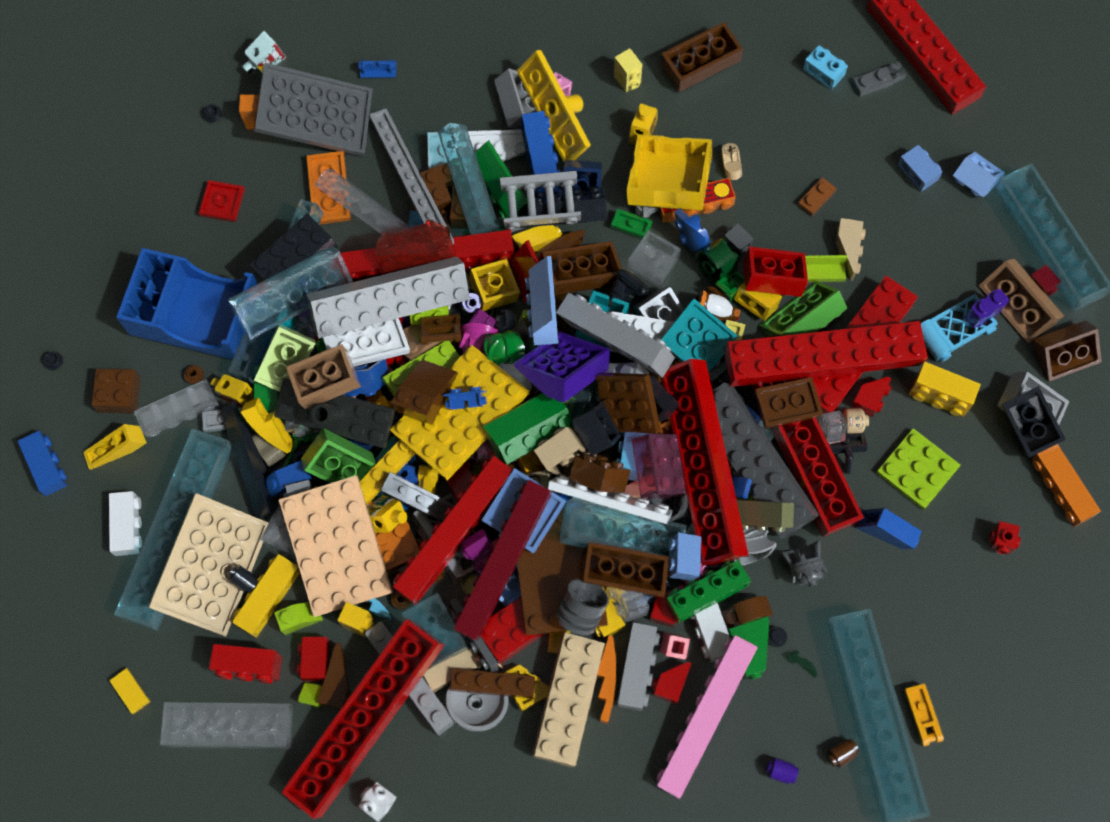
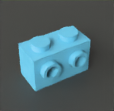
(825, 67)

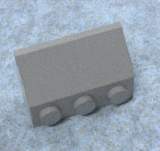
(513, 98)

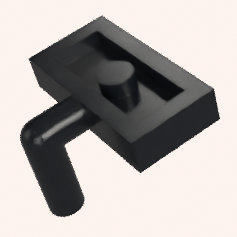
(853, 443)

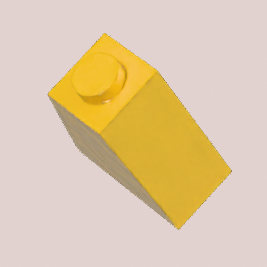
(538, 237)

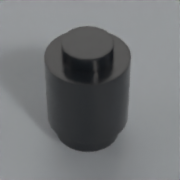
(241, 578)

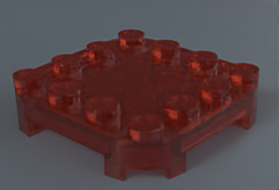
(413, 247)

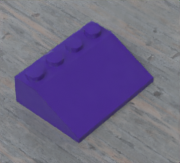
(564, 367)

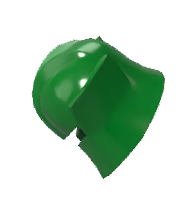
(504, 345)

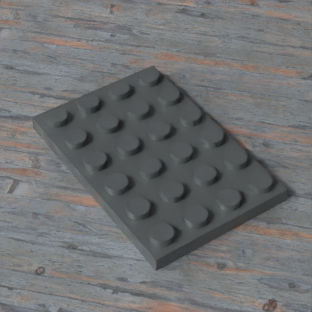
(313, 109)

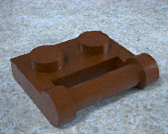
(445, 324)

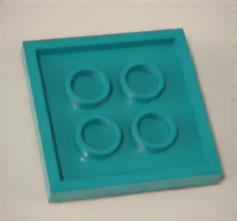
(698, 336)

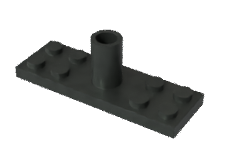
(340, 415)

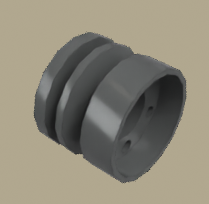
(582, 607)

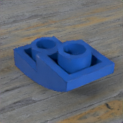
(741, 486)

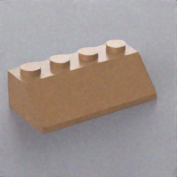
(1028, 305)

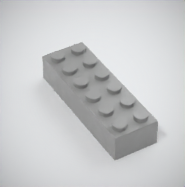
(616, 334)

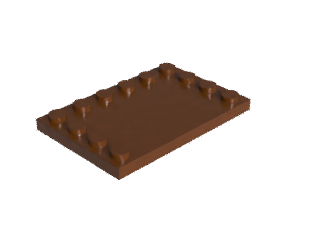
(545, 578)

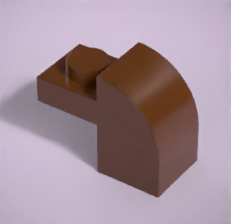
(747, 611)

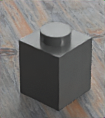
(738, 239)

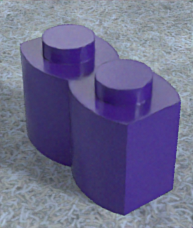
(986, 308)

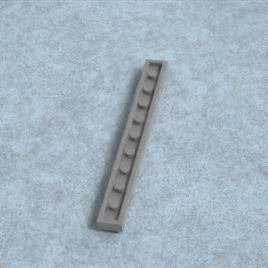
(406, 168)

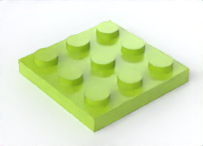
(918, 469)

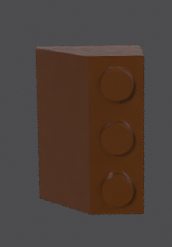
(1068, 350)

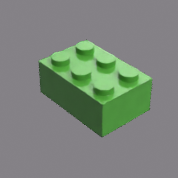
(336, 458)

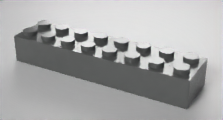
(757, 459)

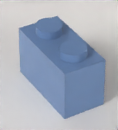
(920, 168)
(684, 556)

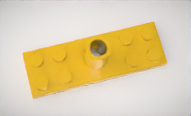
(560, 109)

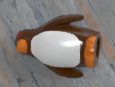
(718, 304)

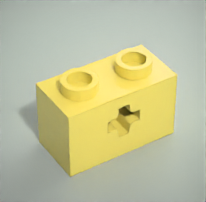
(628, 70)

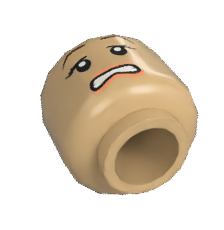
(855, 420)

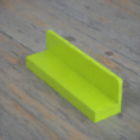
(826, 268)

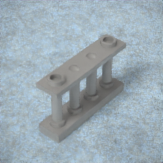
(529, 184)

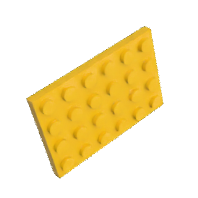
(460, 431)

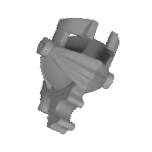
(757, 544)

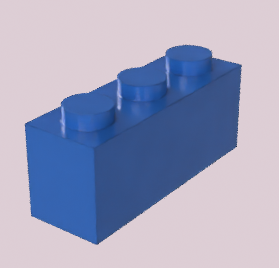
(43, 463)

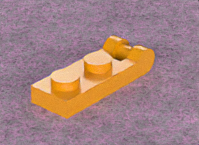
(923, 714)

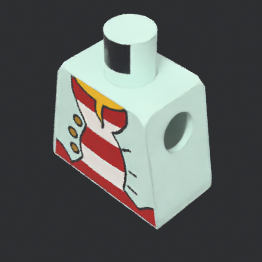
(262, 51)

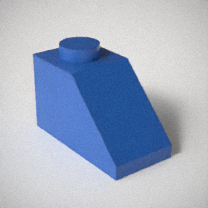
(285, 476)

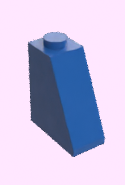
(889, 528)

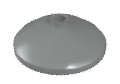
(488, 714)

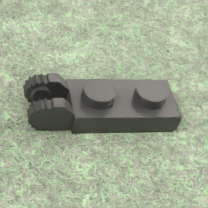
(878, 79)

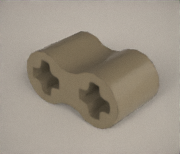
(267, 451)

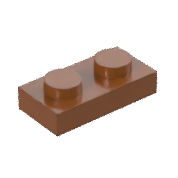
(817, 196)

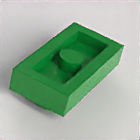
(631, 223)

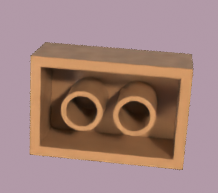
(323, 377)

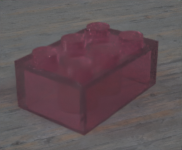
(658, 466)

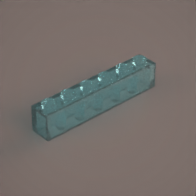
(468, 179)

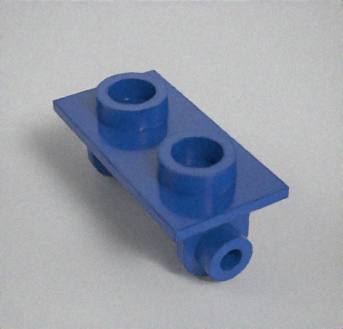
(377, 69)
(458, 398)

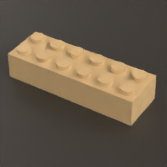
(568, 700)

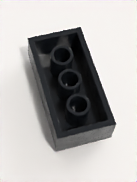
(588, 201)
(293, 247)

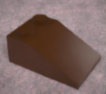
(423, 390)

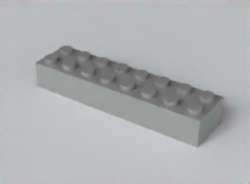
(388, 297)

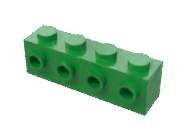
(707, 591)

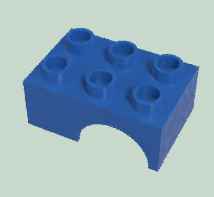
(182, 305)

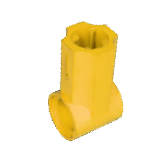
(428, 478)

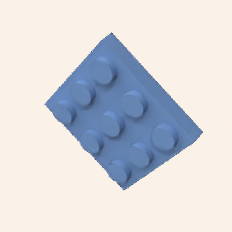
(508, 494)

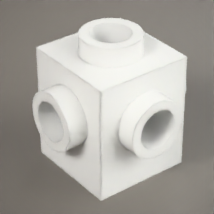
(376, 801)

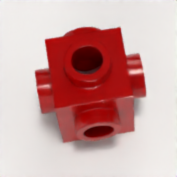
(1005, 538)

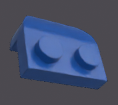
(690, 230)

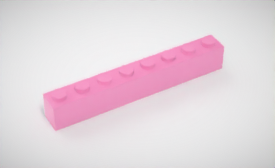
(707, 716)

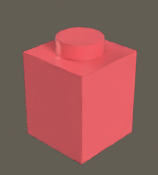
(674, 645)

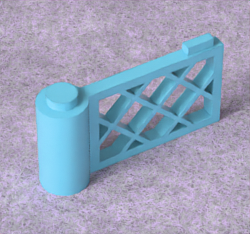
(939, 343)

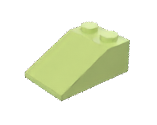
(284, 350)

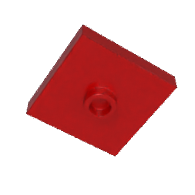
(221, 201)

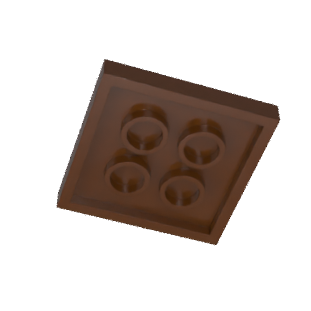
(629, 401)

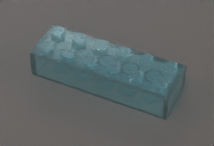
(285, 293)
(604, 525)

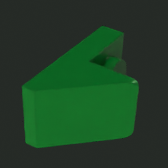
(730, 284)

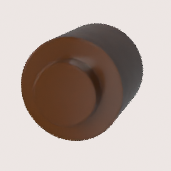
(843, 753)

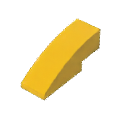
(267, 425)

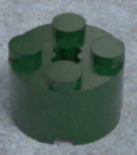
(717, 260)

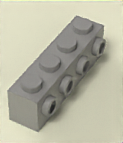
(637, 667)

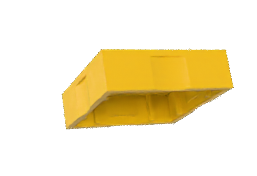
(669, 172)

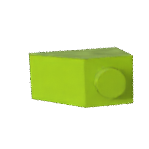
(296, 618)

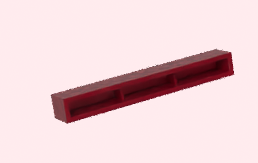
(503, 559)

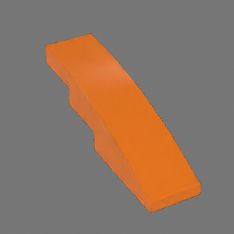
(607, 672)

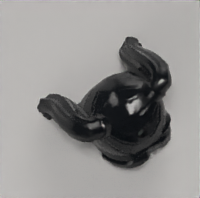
(626, 284)

